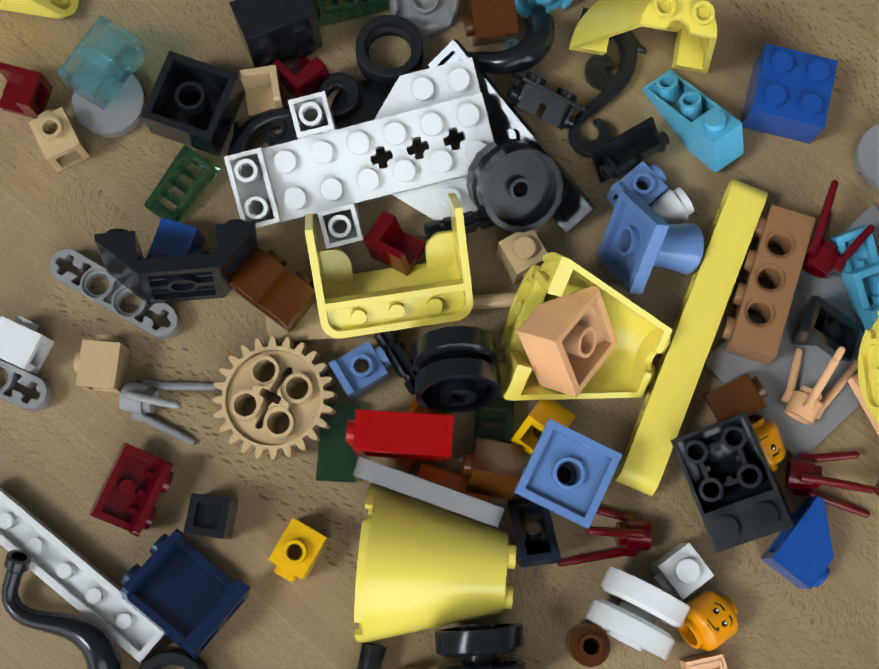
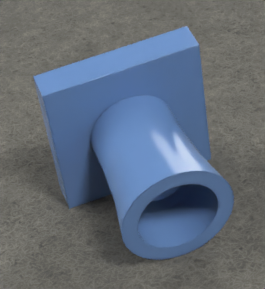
(642, 239)
(589, 471)

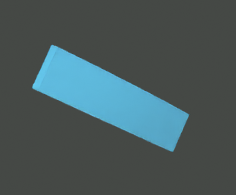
(860, 275)

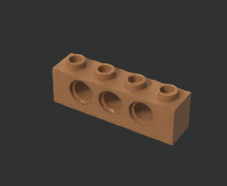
(792, 234)

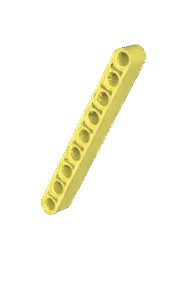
(691, 338)

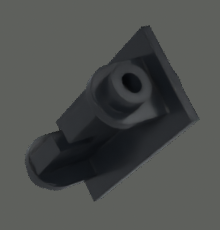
(557, 105)
(628, 149)

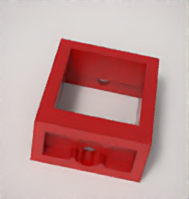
(401, 435)

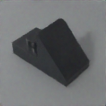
(826, 328)
(533, 534)

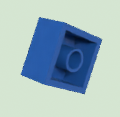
(789, 93)

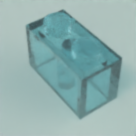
(102, 62)

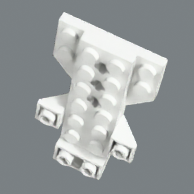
(333, 167)

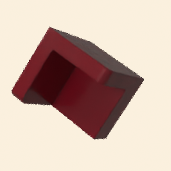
(303, 77)
(25, 91)
(393, 246)

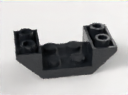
(177, 277)

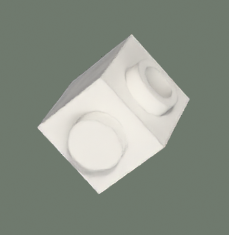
(22, 344)
(680, 571)

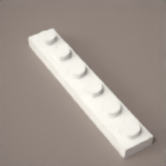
(76, 579)

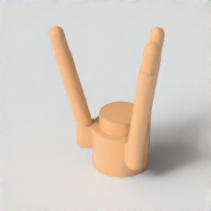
(807, 403)

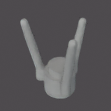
(143, 399)

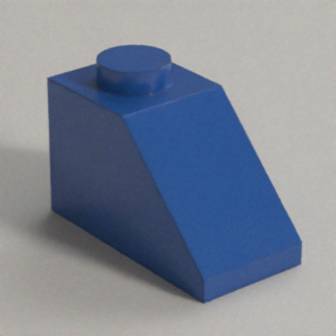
(803, 550)

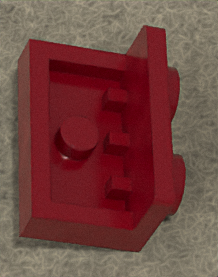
(132, 489)

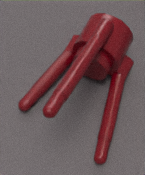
(821, 254)
(804, 475)
(631, 534)

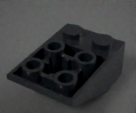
(732, 483)

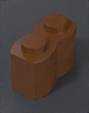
(273, 288)

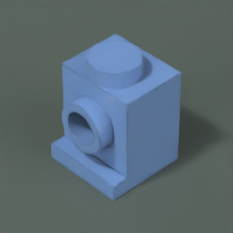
(651, 178)
(359, 383)

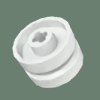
(637, 612)

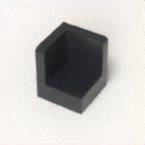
(211, 516)

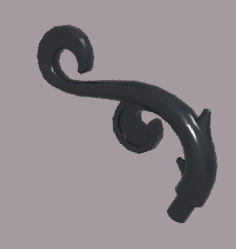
(609, 85)
(244, 135)

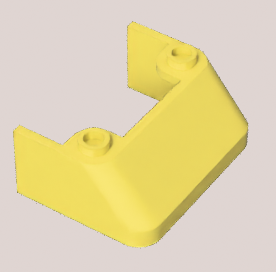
(386, 298)

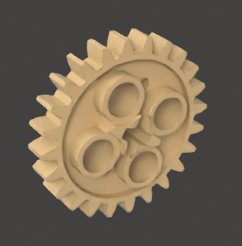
(245, 382)

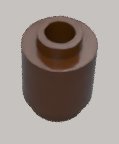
(574, 644)

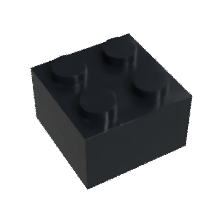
(277, 29)
(193, 103)

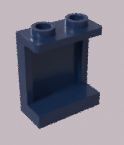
(183, 593)

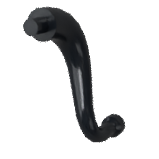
(527, 53)
(89, 637)

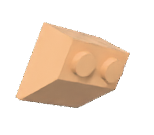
(568, 340)

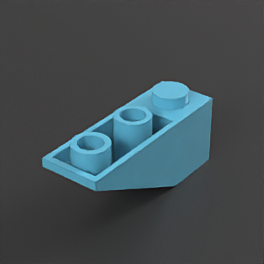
(698, 121)

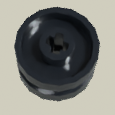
(514, 185)
(456, 369)
(481, 645)

